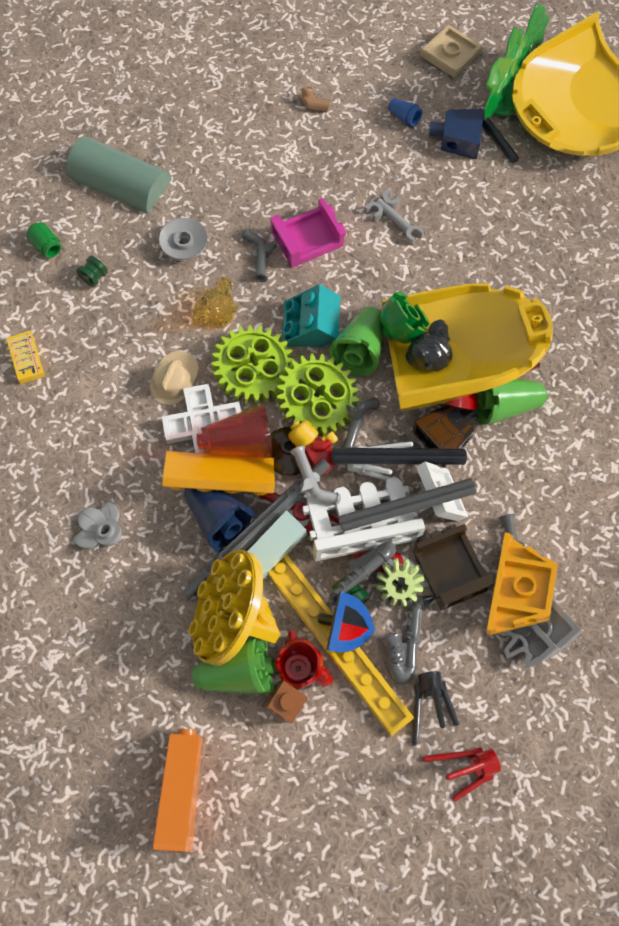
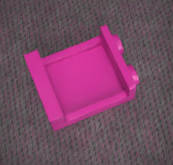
(308, 234)

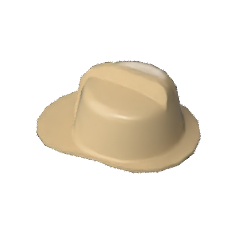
(172, 375)

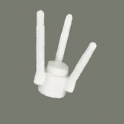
(370, 470)

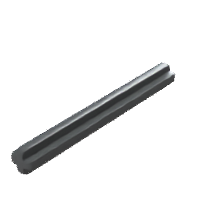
(407, 504)

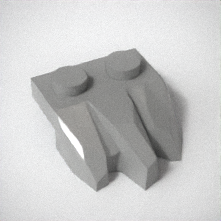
(542, 639)

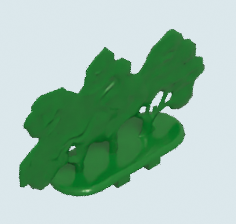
(504, 70)

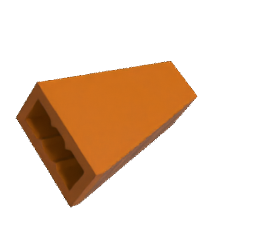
(179, 793)

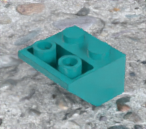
(311, 318)

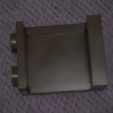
(451, 566)

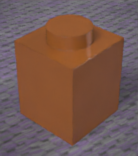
(284, 702)

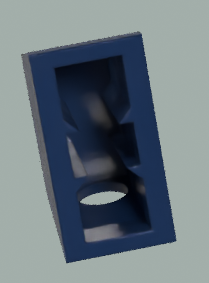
(460, 131)

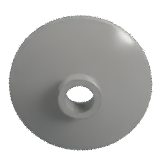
(181, 231)

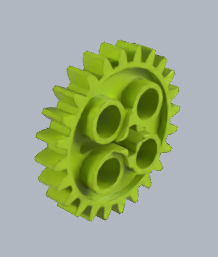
(251, 364)
(330, 378)

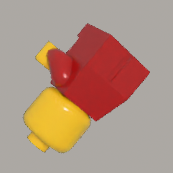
(315, 447)

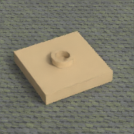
(451, 51)

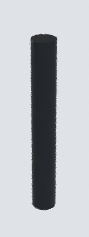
(500, 140)

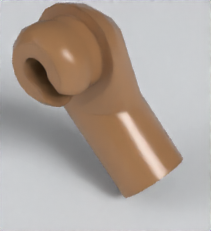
(311, 101)

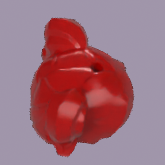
(304, 655)

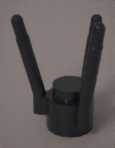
(433, 688)

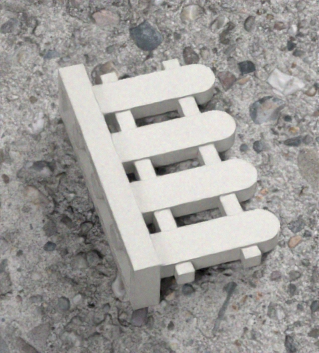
(353, 541)

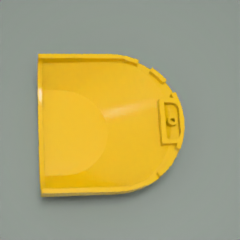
(571, 92)
(491, 340)

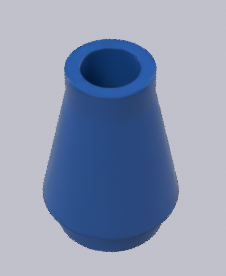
(407, 112)

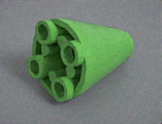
(244, 674)

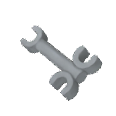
(387, 207)

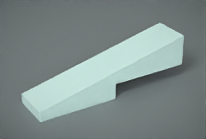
(278, 541)

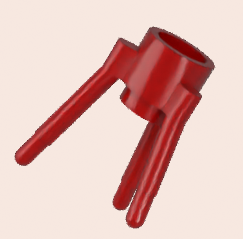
(483, 764)

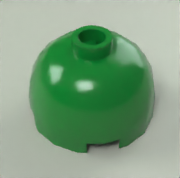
(402, 320)

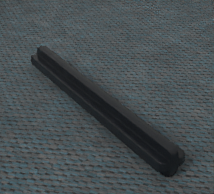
(435, 456)

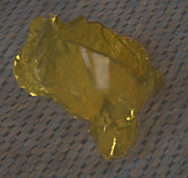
(209, 309)

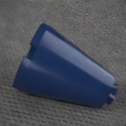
(218, 515)

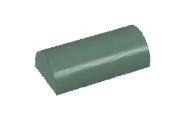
(116, 173)

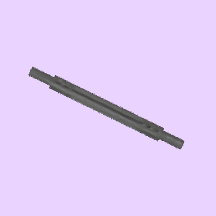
(257, 526)

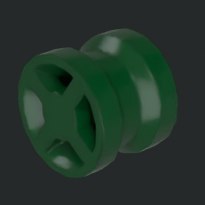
(92, 271)

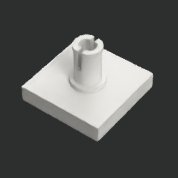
(434, 477)

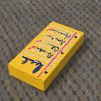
(25, 357)

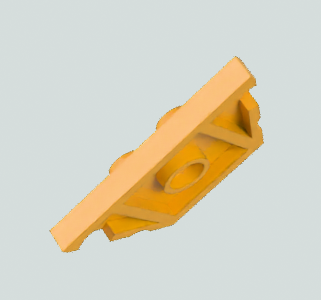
(521, 588)

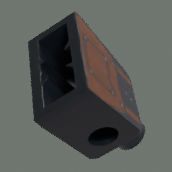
(446, 428)

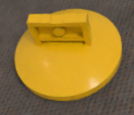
(231, 609)

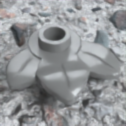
(96, 524)

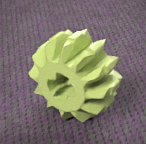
(389, 585)

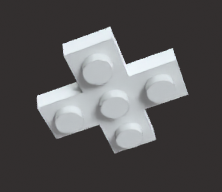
(200, 413)

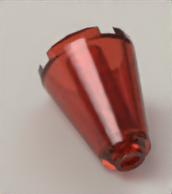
(238, 435)

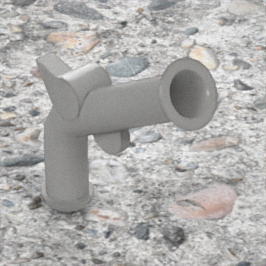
(311, 478)

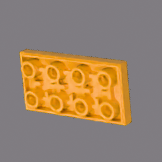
(218, 473)

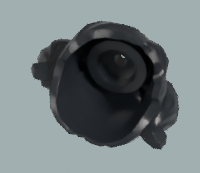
(431, 348)

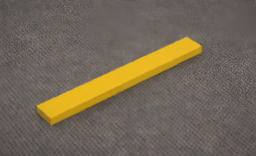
(352, 664)

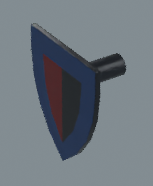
(349, 625)

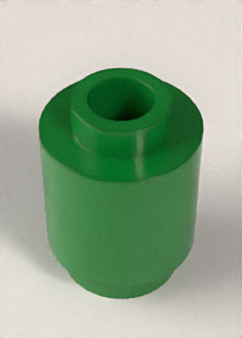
(44, 240)

